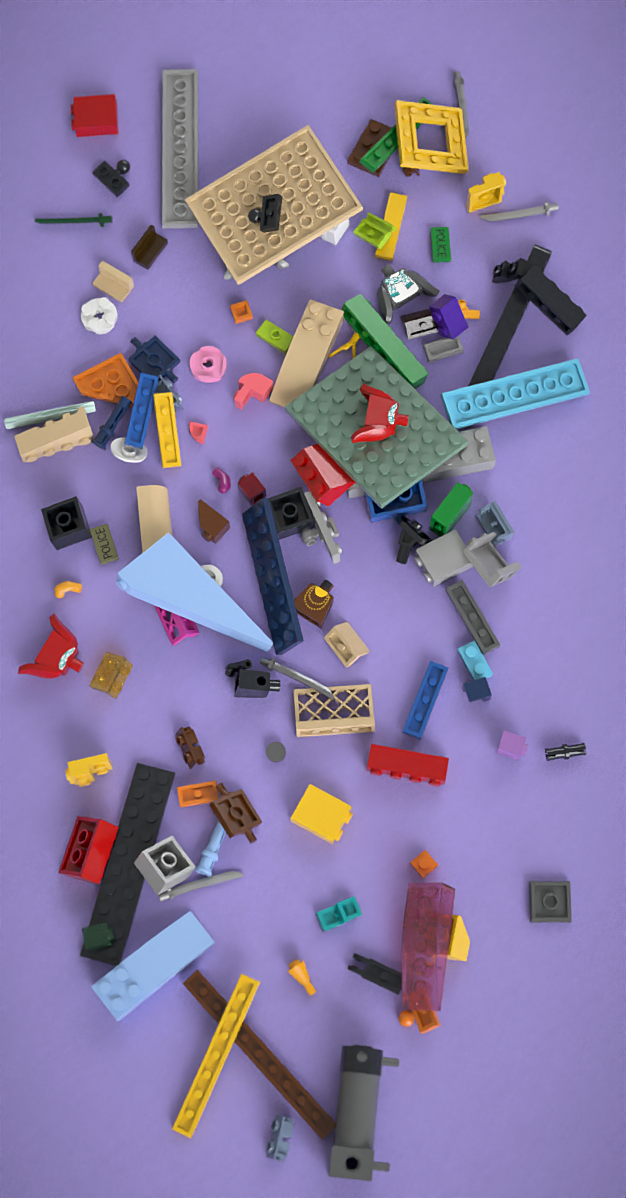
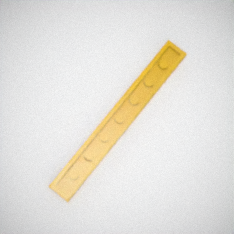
(216, 1055)

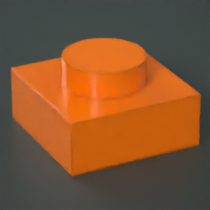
(241, 312)
(423, 864)

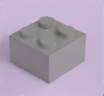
(164, 865)

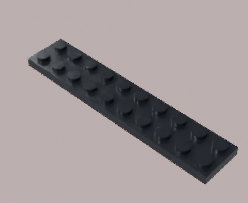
(122, 879)

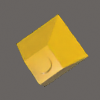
(458, 940)

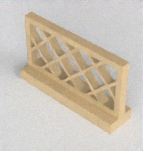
(339, 725)

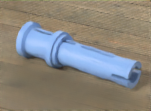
(210, 855)

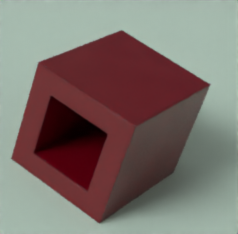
(251, 488)

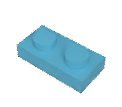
(474, 661)

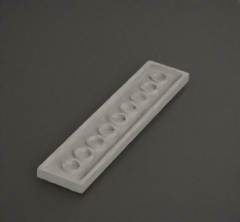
(179, 147)

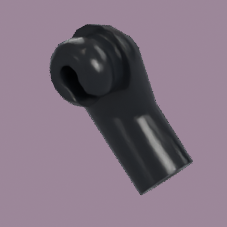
(234, 667)

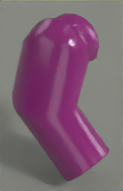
(224, 480)

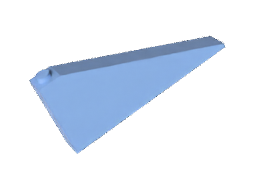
(177, 583)

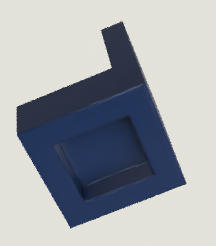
(477, 690)

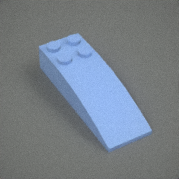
(152, 965)

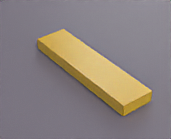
(394, 216)
(167, 430)

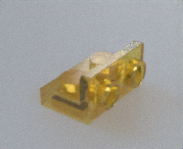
(111, 674)

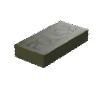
(104, 544)

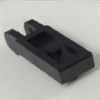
(378, 974)

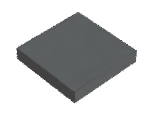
(550, 902)

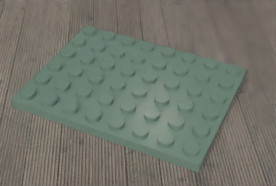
(383, 467)

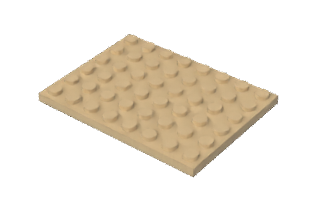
(312, 203)

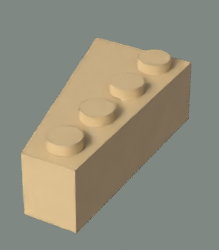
(55, 436)

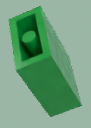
(451, 509)

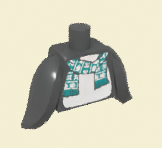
(401, 288)

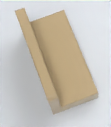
(113, 282)
(346, 643)

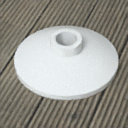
(126, 452)

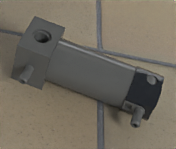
(357, 1112)

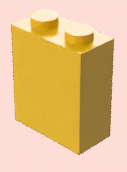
(322, 814)

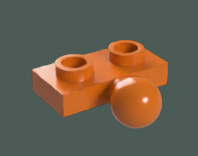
(425, 1020)

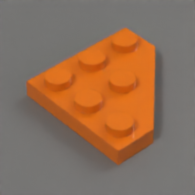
(108, 381)

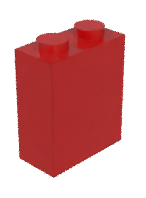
(95, 115)

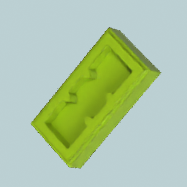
(274, 336)

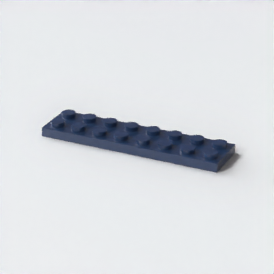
(272, 577)

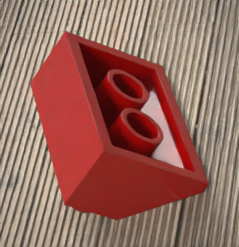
(321, 474)
(88, 849)

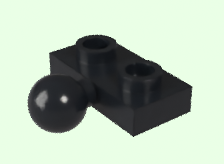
(112, 178)
(269, 215)

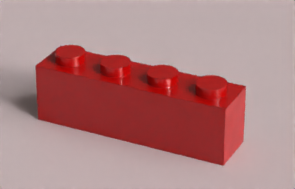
(407, 764)

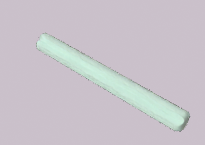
(47, 415)

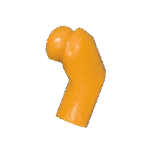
(468, 314)
(67, 586)

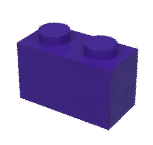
(448, 316)

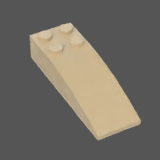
(307, 352)

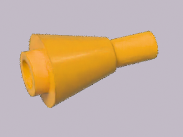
(299, 972)

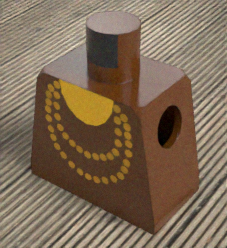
(315, 603)

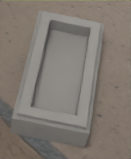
(442, 349)

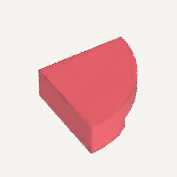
(198, 431)

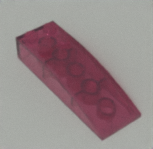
(425, 944)

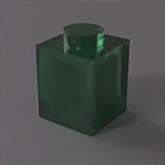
(97, 936)

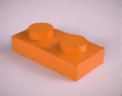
(197, 794)

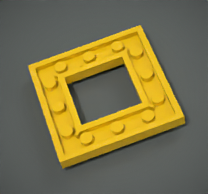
(410, 156)

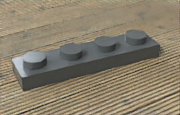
(472, 617)

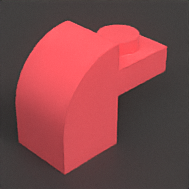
(252, 385)

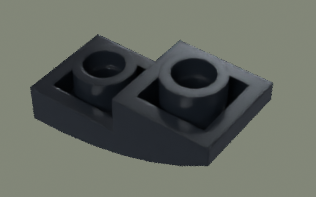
(508, 271)

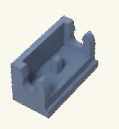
(494, 521)

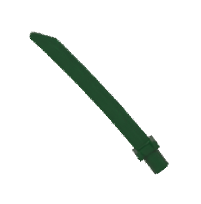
(100, 219)

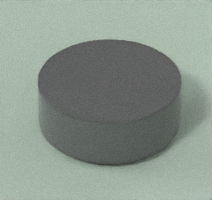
(275, 752)

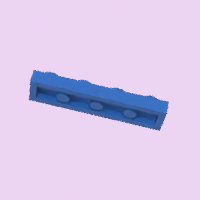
(141, 410)
(425, 700)

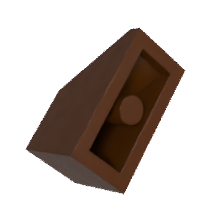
(212, 523)

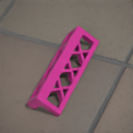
(185, 626)

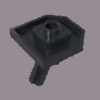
(409, 537)

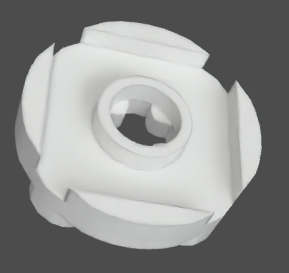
(96, 306)

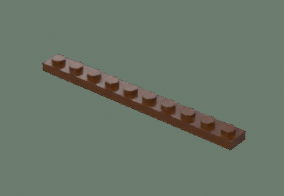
(263, 1058)

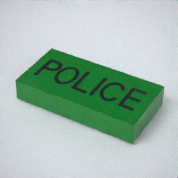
(440, 244)

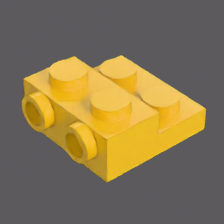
(486, 194)
(82, 771)

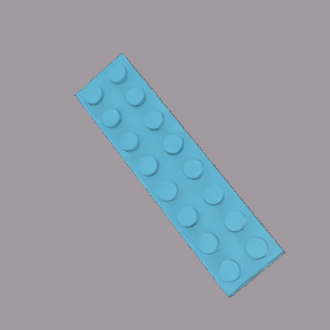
(514, 394)

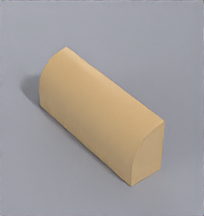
(153, 514)

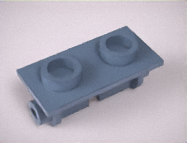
(165, 386)
(276, 1147)

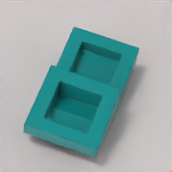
(338, 914)

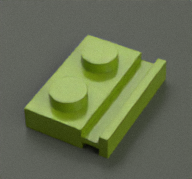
(374, 230)

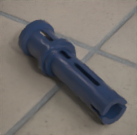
(107, 430)

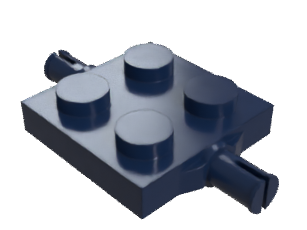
(154, 358)

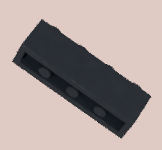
(550, 300)

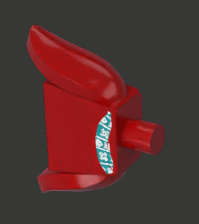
(380, 418)
(56, 655)

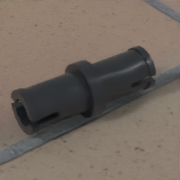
(565, 751)

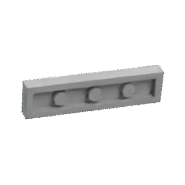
(326, 533)

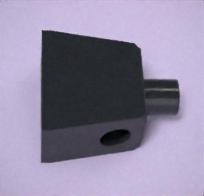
(248, 683)

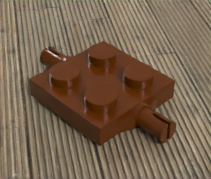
(235, 813)

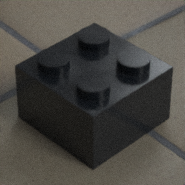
(291, 512)
(66, 523)

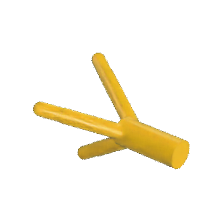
(352, 342)

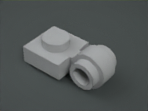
(310, 535)

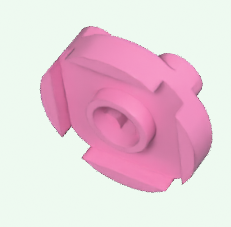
(211, 374)

